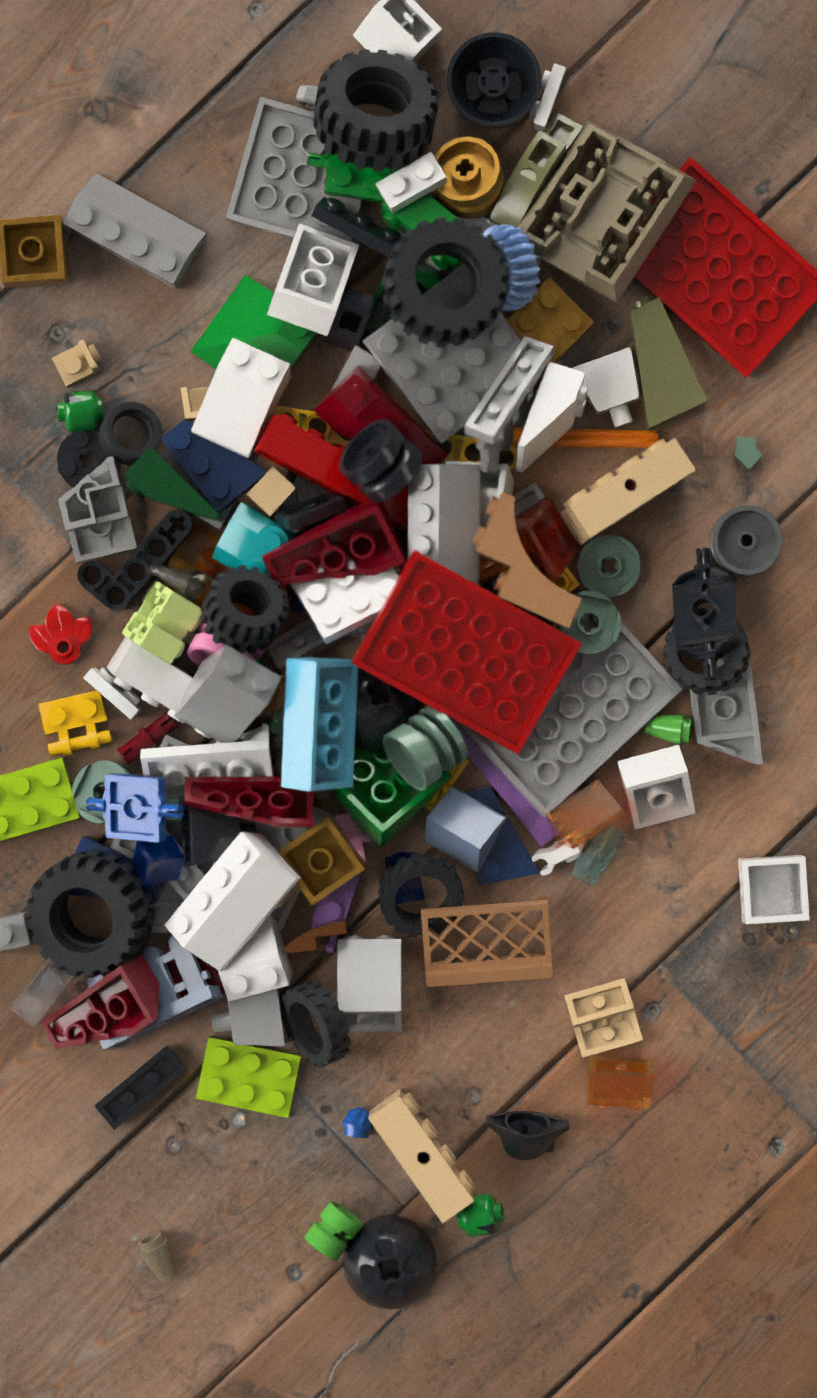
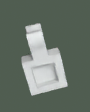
(556, 854)

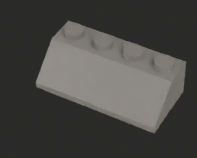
(134, 230)
(446, 516)

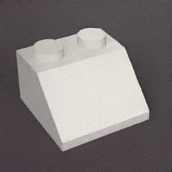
(657, 787)

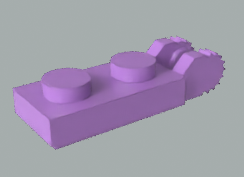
(335, 907)

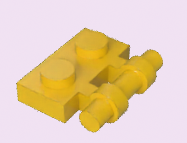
(71, 713)

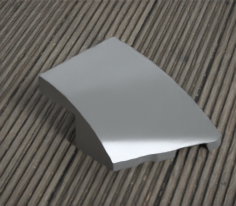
(98, 515)

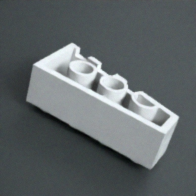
(150, 675)

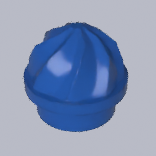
(357, 1123)

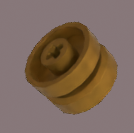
(472, 177)

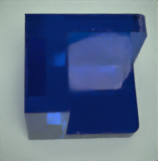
(157, 861)

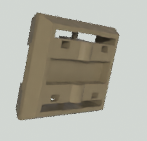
(605, 211)

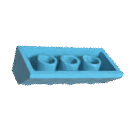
(319, 723)

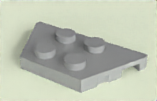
(729, 718)

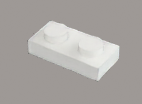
(551, 84)
(411, 182)
(124, 700)

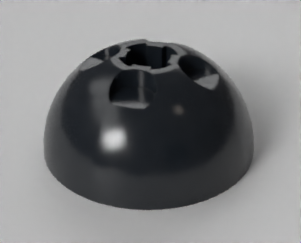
(503, 66)
(377, 717)
(400, 1248)

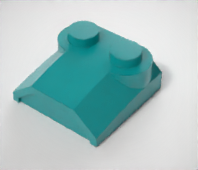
(248, 538)

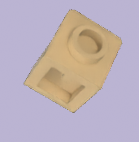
(77, 363)

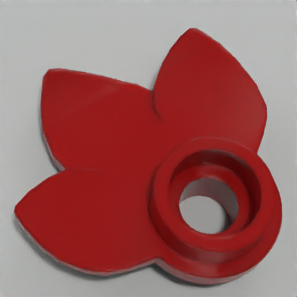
(58, 630)

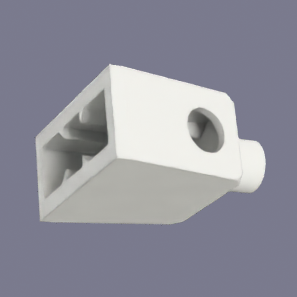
(611, 385)

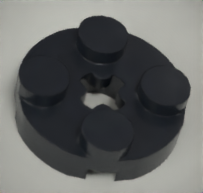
(70, 453)

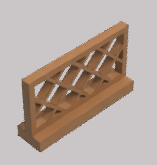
(483, 968)

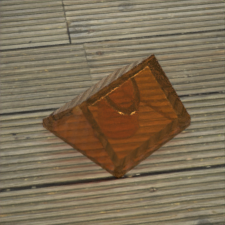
(584, 815)

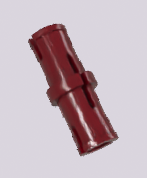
(147, 737)

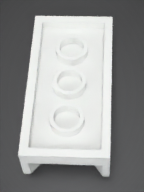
(230, 759)

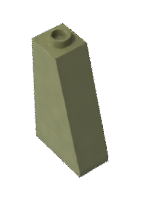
(663, 369)

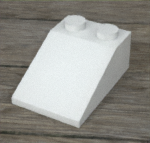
(241, 397)
(553, 412)
(258, 965)

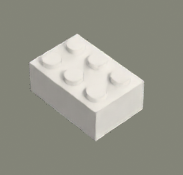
(313, 279)

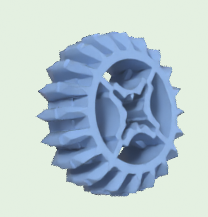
(521, 264)

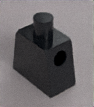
(208, 834)

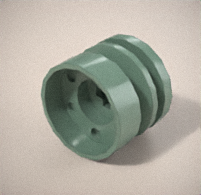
(425, 747)

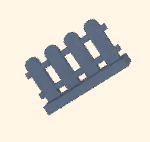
(172, 1005)

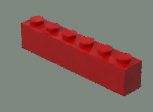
(318, 462)

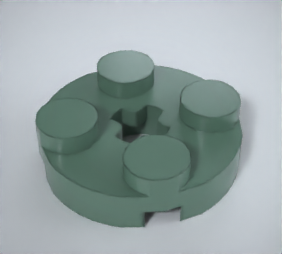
(608, 547)
(607, 620)
(87, 785)

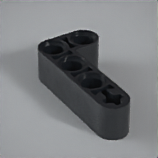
(141, 556)

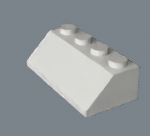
(232, 900)

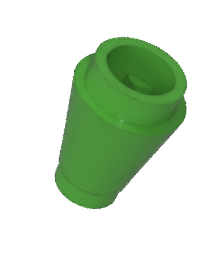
(670, 728)

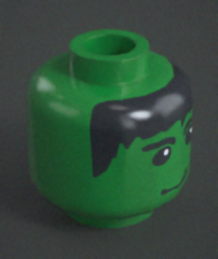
(80, 411)
(481, 1216)

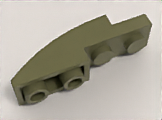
(535, 170)

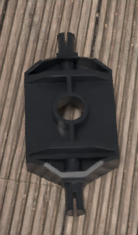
(716, 632)

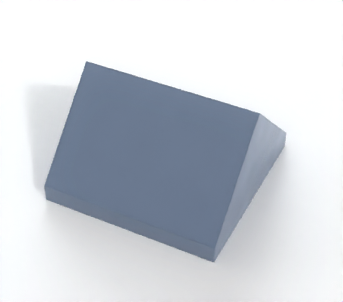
(463, 828)

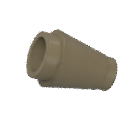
(157, 1255)

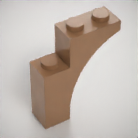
(523, 582)

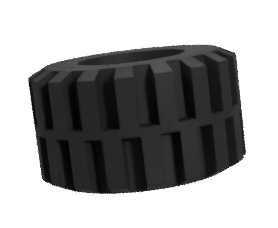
(254, 591)

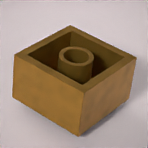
(33, 251)
(551, 319)
(323, 859)

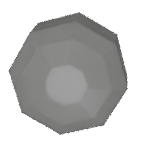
(307, 95)

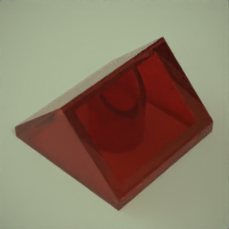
(546, 538)

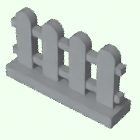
(508, 401)

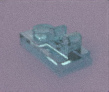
(596, 857)

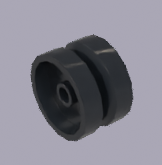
(380, 460)

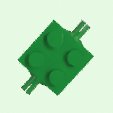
(347, 180)

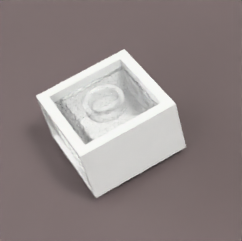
(773, 889)

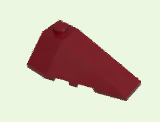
(362, 401)
(345, 545)
(252, 799)
(108, 1009)

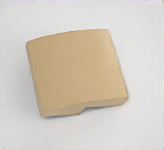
(603, 1018)

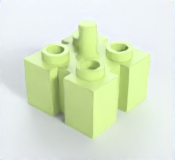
(163, 622)

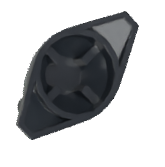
(527, 1133)

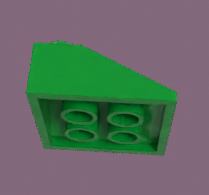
(247, 320)
(380, 798)

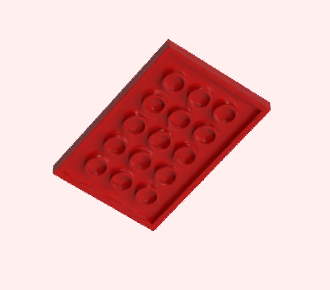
(727, 274)
(466, 652)

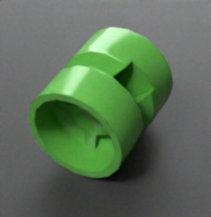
(332, 1232)

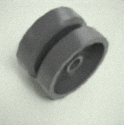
(726, 541)

